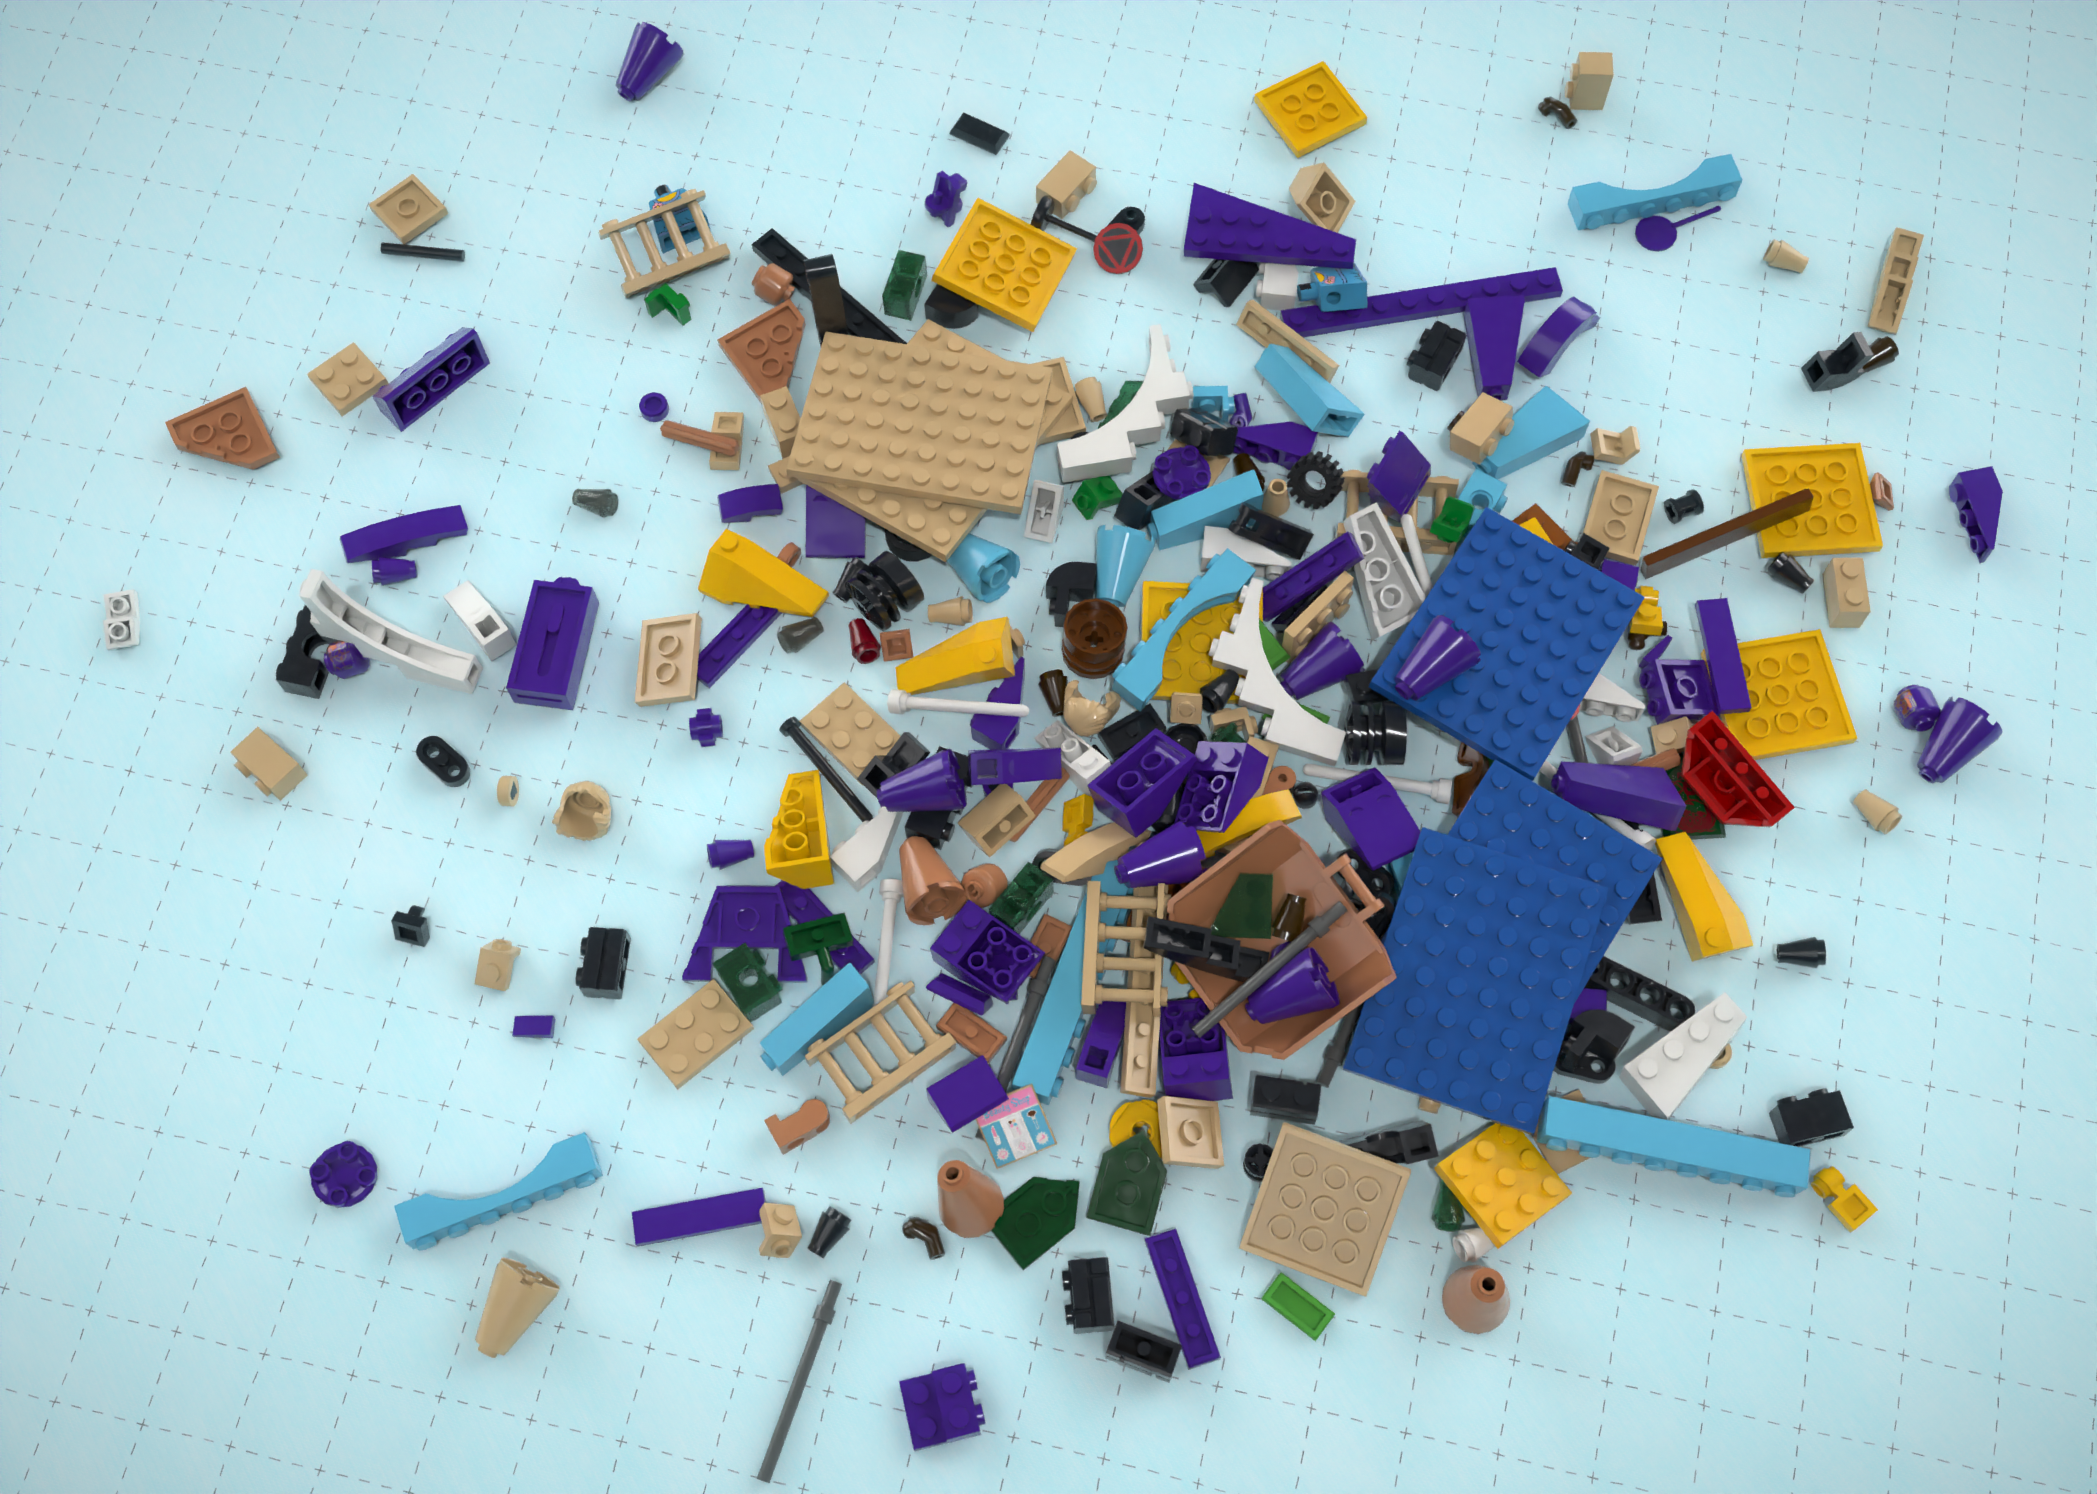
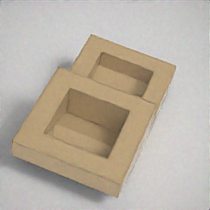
(729, 425)

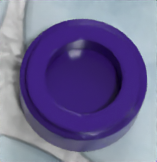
(654, 407)

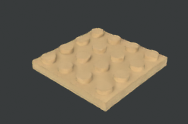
(1325, 1209)

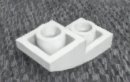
(123, 619)

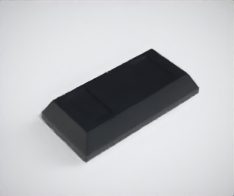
(979, 133)

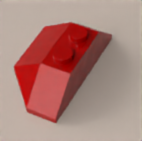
(1730, 777)

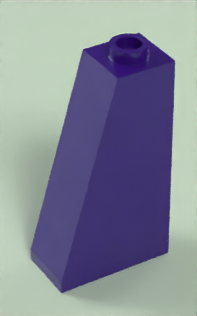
(1493, 340)
(1621, 792)

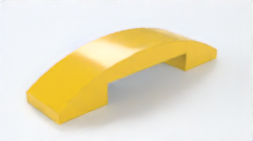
(1252, 818)

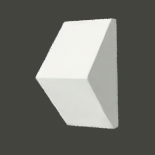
(1044, 511)
(1613, 747)

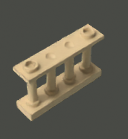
(686, 260)
(1438, 487)
(1096, 962)
(883, 1083)

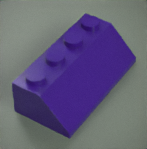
(432, 378)

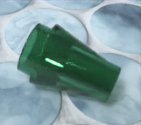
(1448, 1210)

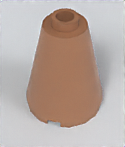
(928, 883)
(968, 1200)
(1476, 1299)

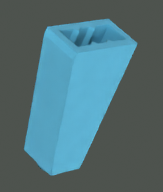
(1308, 393)
(1538, 430)
(1214, 507)
(821, 1016)

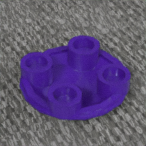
(1181, 472)
(343, 1175)

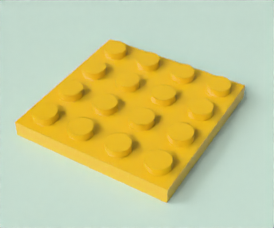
(1004, 264)
(1842, 506)
(1187, 657)
(1791, 697)

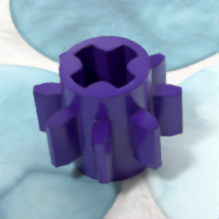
(706, 727)

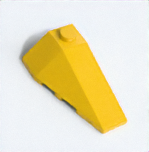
(750, 575)
(966, 658)
(799, 835)
(1704, 908)

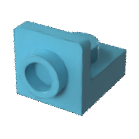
(1213, 399)

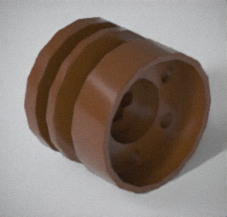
(1096, 624)

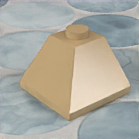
(1321, 196)

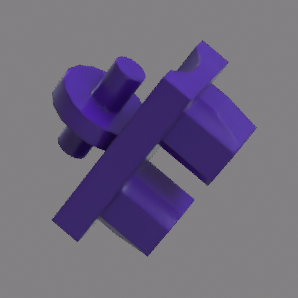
(946, 199)

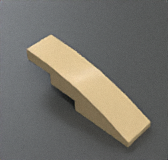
(1895, 281)
(1091, 852)

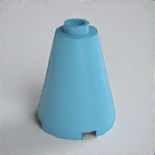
(1120, 562)
(984, 567)

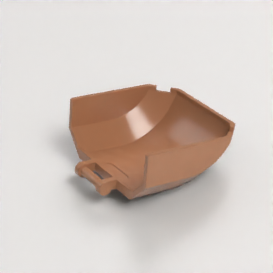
(1349, 950)

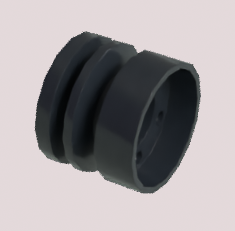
(884, 590)
(1376, 733)

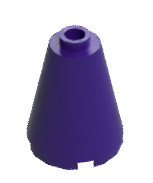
(646, 61)
(1436, 659)
(1321, 664)
(1956, 739)
(925, 786)
(1165, 858)
(1294, 990)

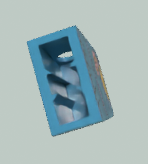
(683, 218)
(1335, 289)

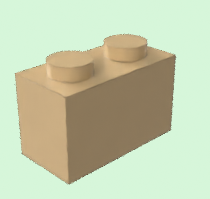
(1589, 80)
(1067, 183)
(781, 418)
(1481, 428)
(1846, 592)
(268, 763)
(996, 819)

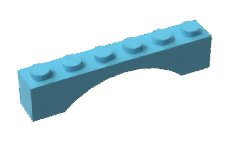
(1604, 204)
(1220, 585)
(433, 1218)

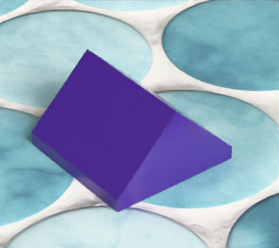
(966, 1094)

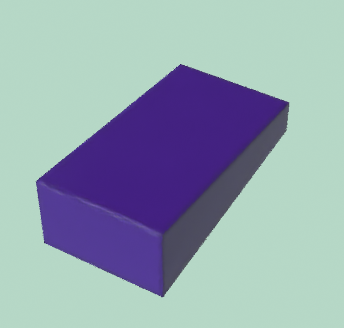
(1656, 652)
(534, 1026)

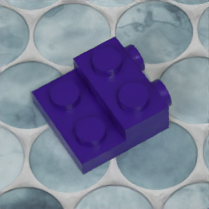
(1678, 689)
(942, 1407)

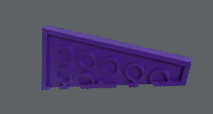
(1244, 231)

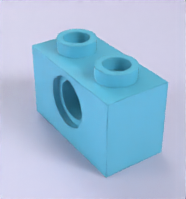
(1484, 492)

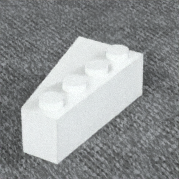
(1384, 576)
(1679, 1060)

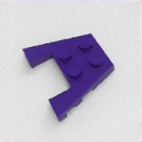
(739, 917)

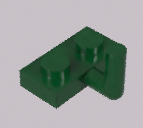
(818, 939)

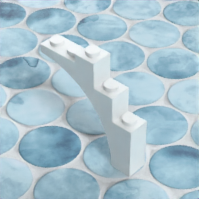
(1113, 445)
(419, 659)
(1261, 691)

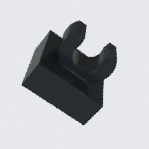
(411, 927)

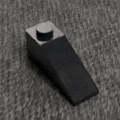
(1139, 501)

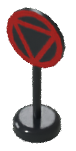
(1115, 248)

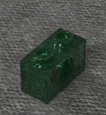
(904, 285)
(1023, 898)
(755, 999)

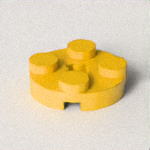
(1136, 1115)

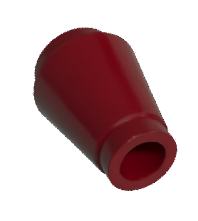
(863, 642)

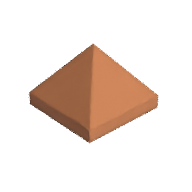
(1882, 491)
(896, 645)

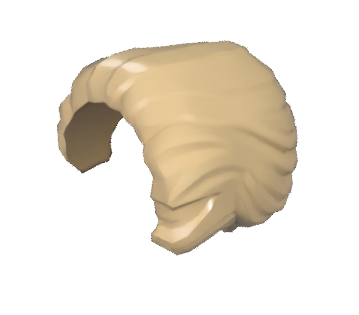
(1088, 716)
(583, 812)

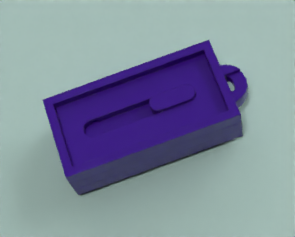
(553, 644)

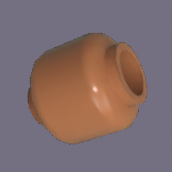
(773, 284)
(984, 884)

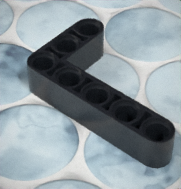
(825, 295)
(1637, 984)

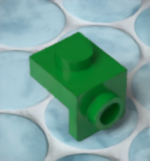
(668, 299)
(1096, 494)
(1453, 520)

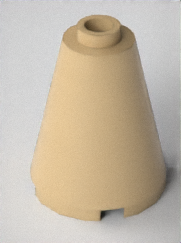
(512, 1306)

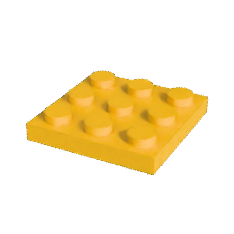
(1310, 109)
(1502, 1182)

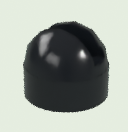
(1305, 800)

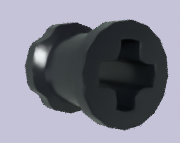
(1683, 506)

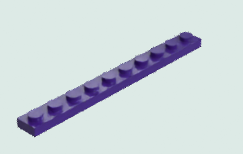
(1422, 302)

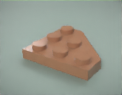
(766, 348)
(225, 431)

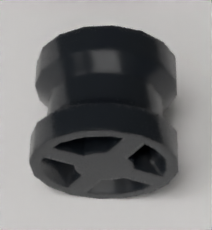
(1259, 1155)

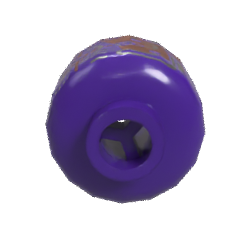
(345, 660)
(1916, 708)

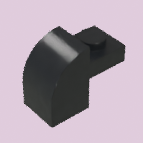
(950, 309)
(1840, 366)
(1069, 583)
(902, 755)
(1596, 1032)

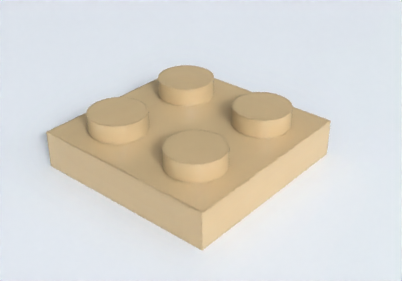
(408, 209)
(347, 379)
(1190, 1132)

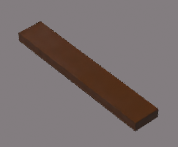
(1726, 533)

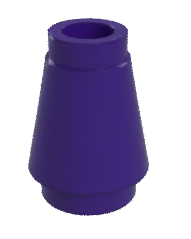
(392, 570)
(729, 852)

